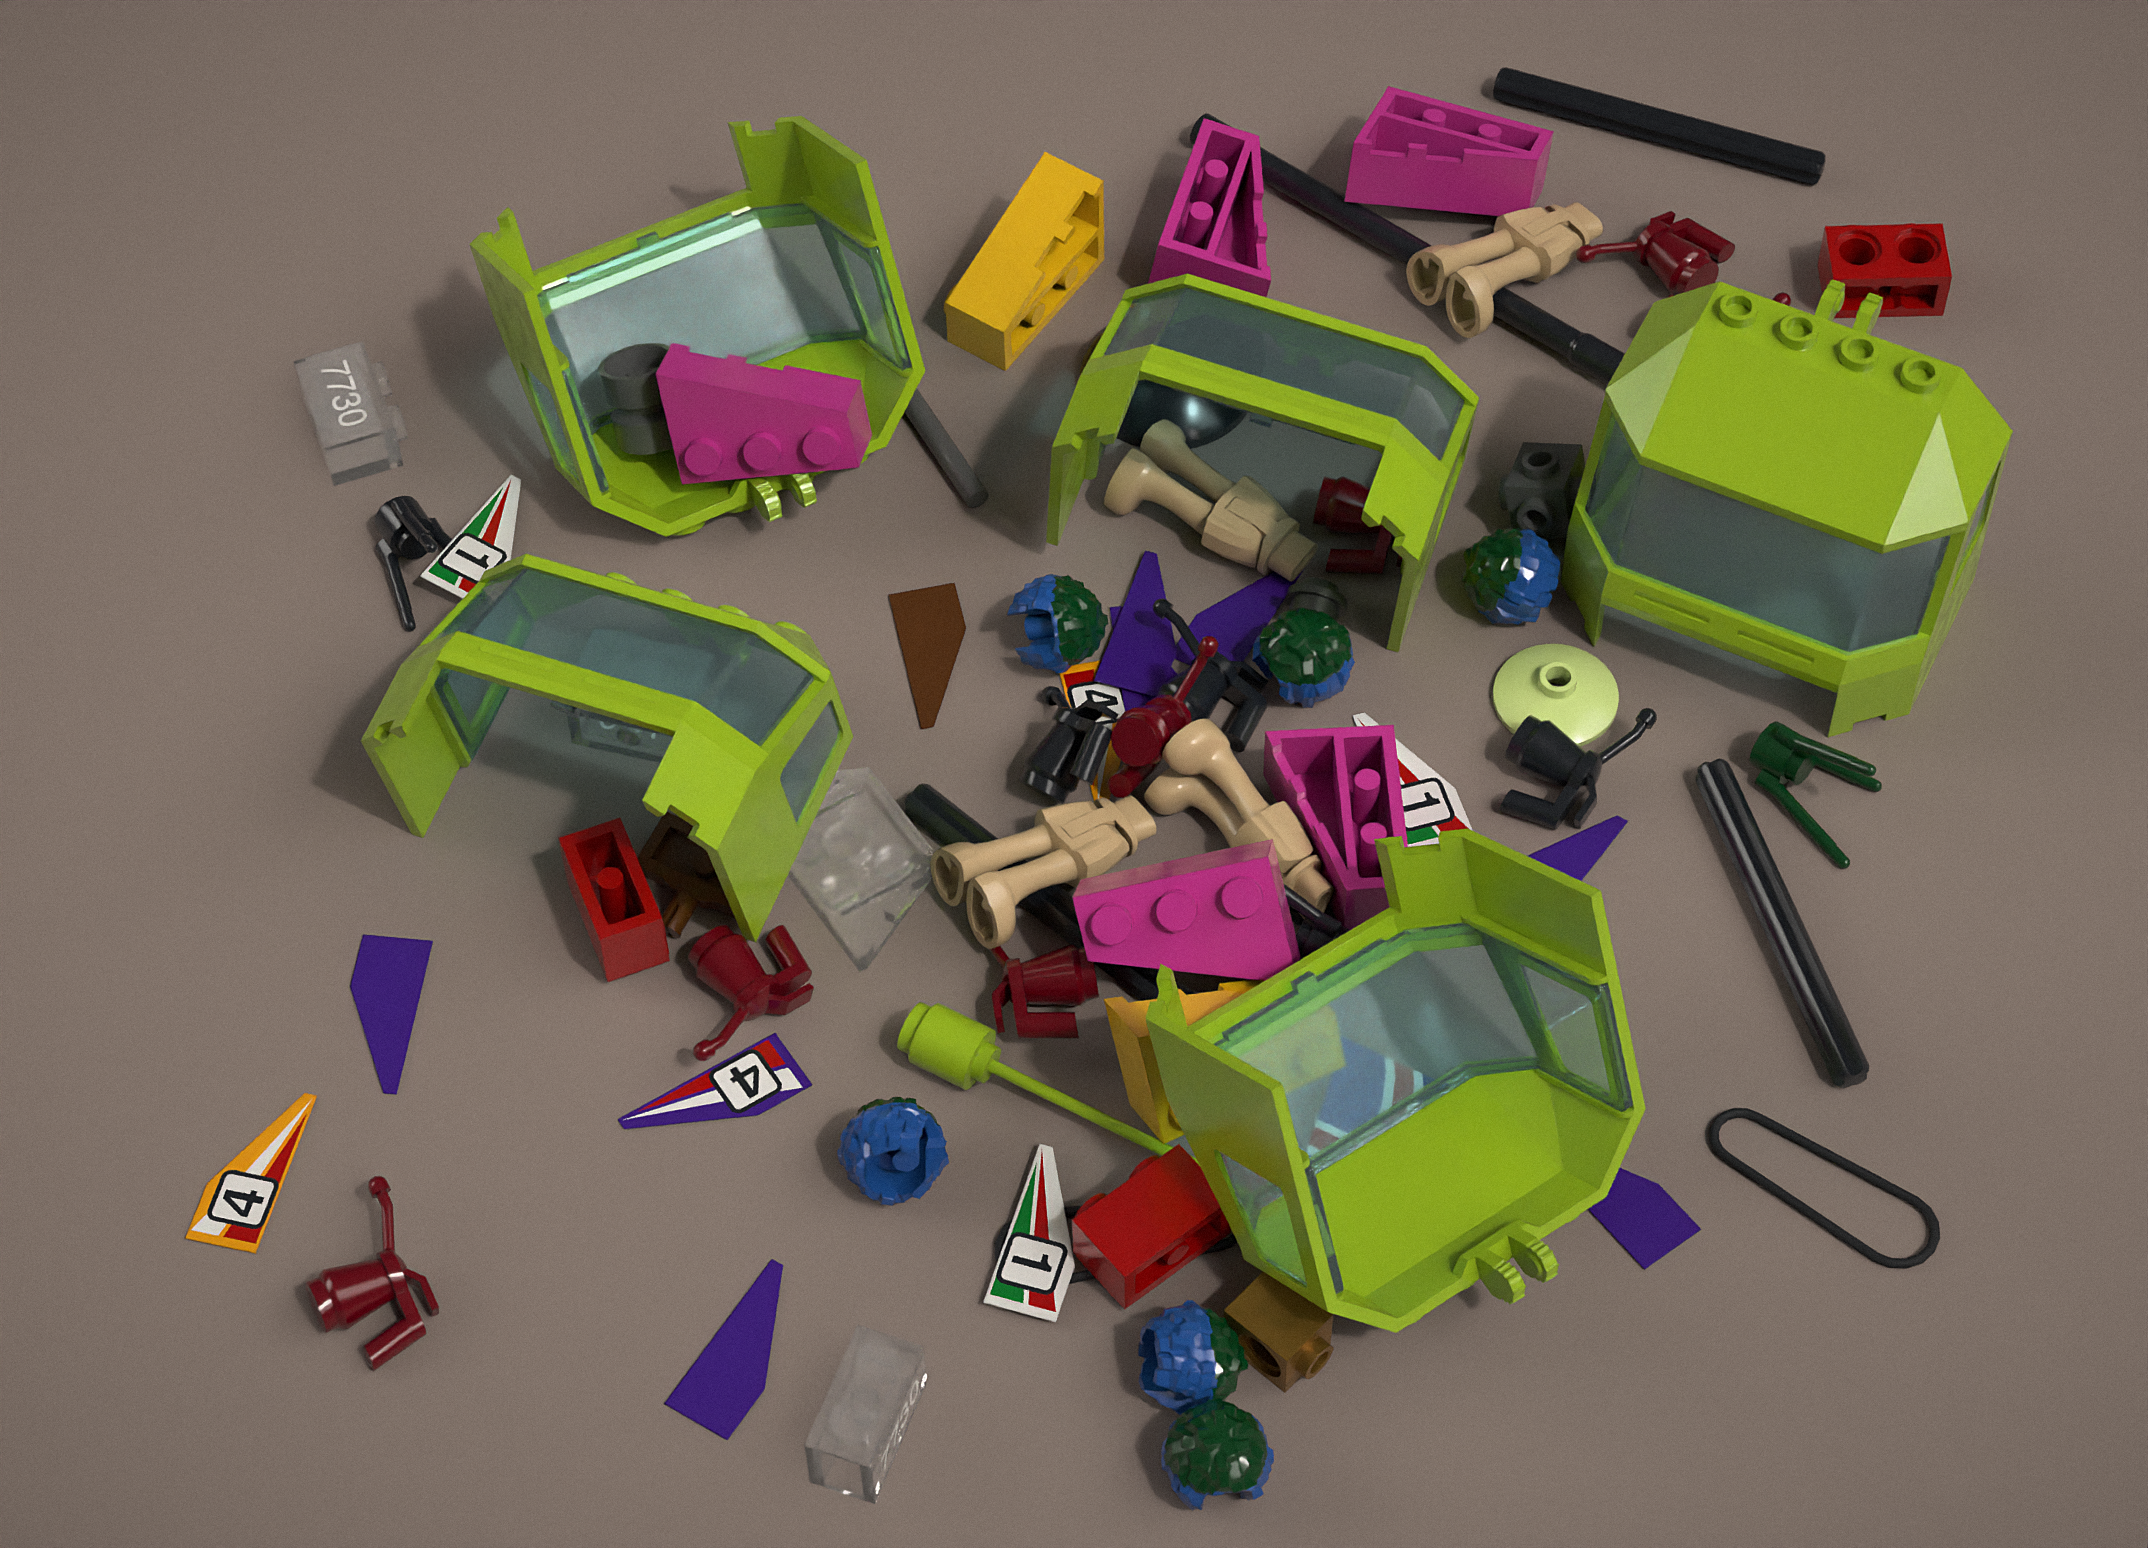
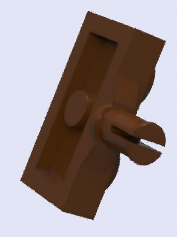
(685, 870)

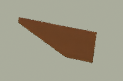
(930, 637)

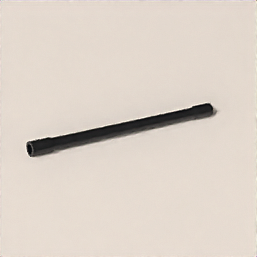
(1580, 348)

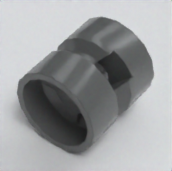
(633, 389)

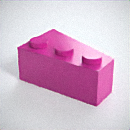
(1446, 158)
(1218, 214)
(757, 419)
(1345, 796)
(1193, 915)

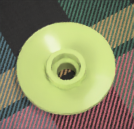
(1579, 708)

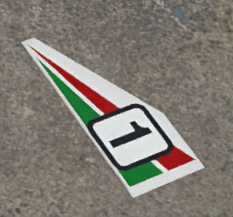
(480, 544)
(1427, 798)
(1037, 1249)

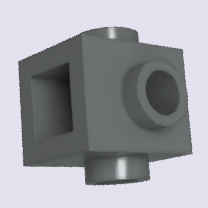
(1543, 487)

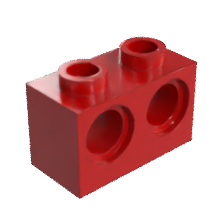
(1895, 261)

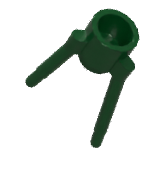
(1791, 757)

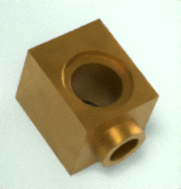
(1280, 1331)

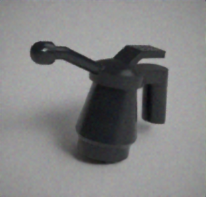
(1218, 679)
(1069, 749)
(1552, 756)

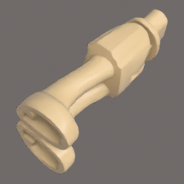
(1529, 247)
(1242, 524)
(1211, 779)
(1074, 845)

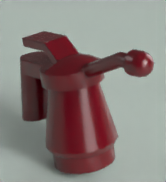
(1674, 251)
(1340, 511)
(1148, 728)
(733, 970)
(1049, 979)
(354, 1291)

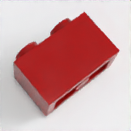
(614, 899)
(1148, 1226)

